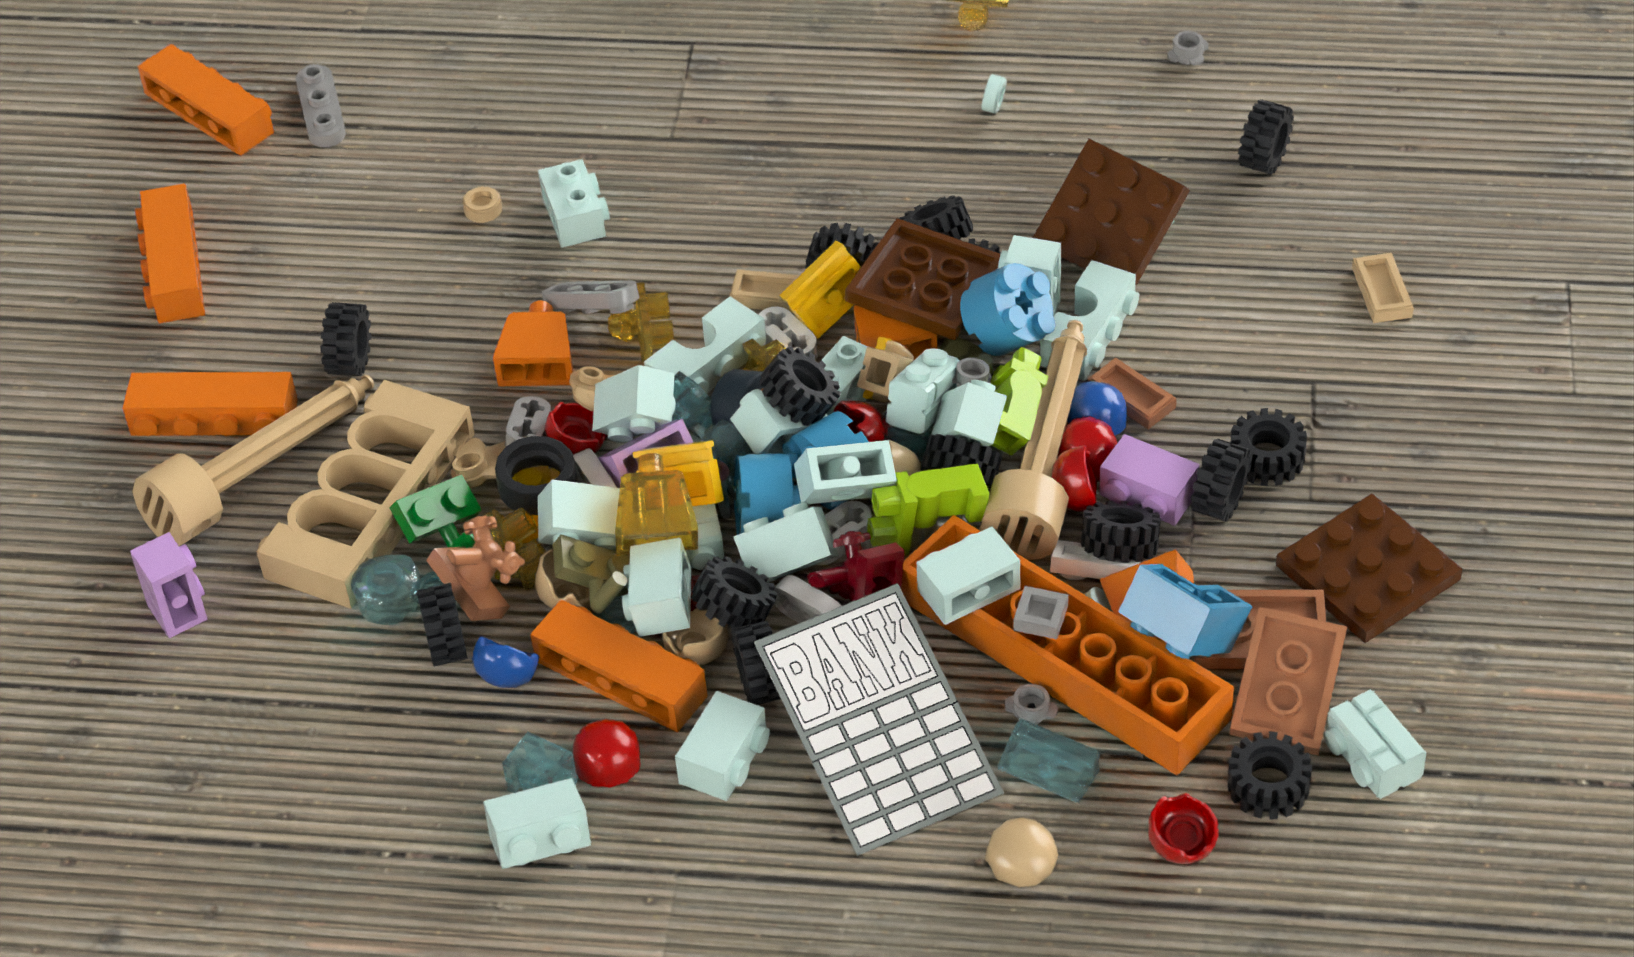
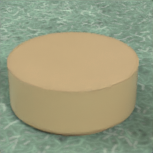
(482, 204)

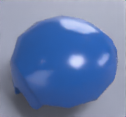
(1101, 402)
(503, 664)

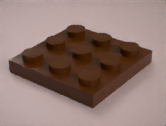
(1111, 211)
(920, 277)
(1369, 567)

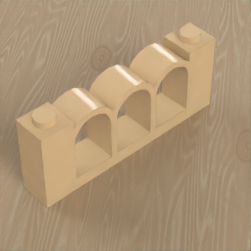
(390, 415)

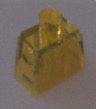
(654, 507)

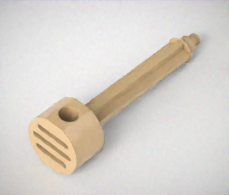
(185, 496)
(1027, 502)

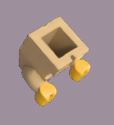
(882, 366)

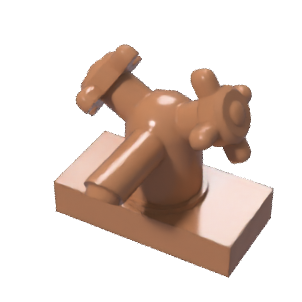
(472, 569)

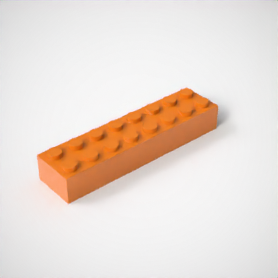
(1095, 665)

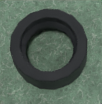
(528, 453)

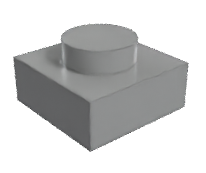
(1040, 612)

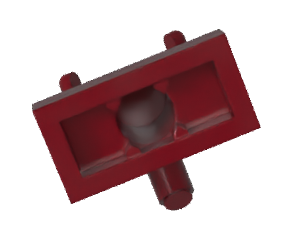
(862, 570)

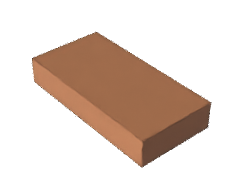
(1144, 399)

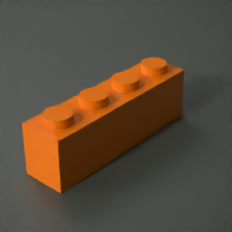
(206, 99)
(171, 254)
(206, 402)
(620, 665)

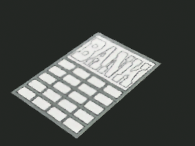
(878, 719)

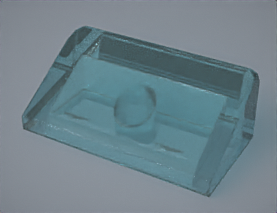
(1050, 760)

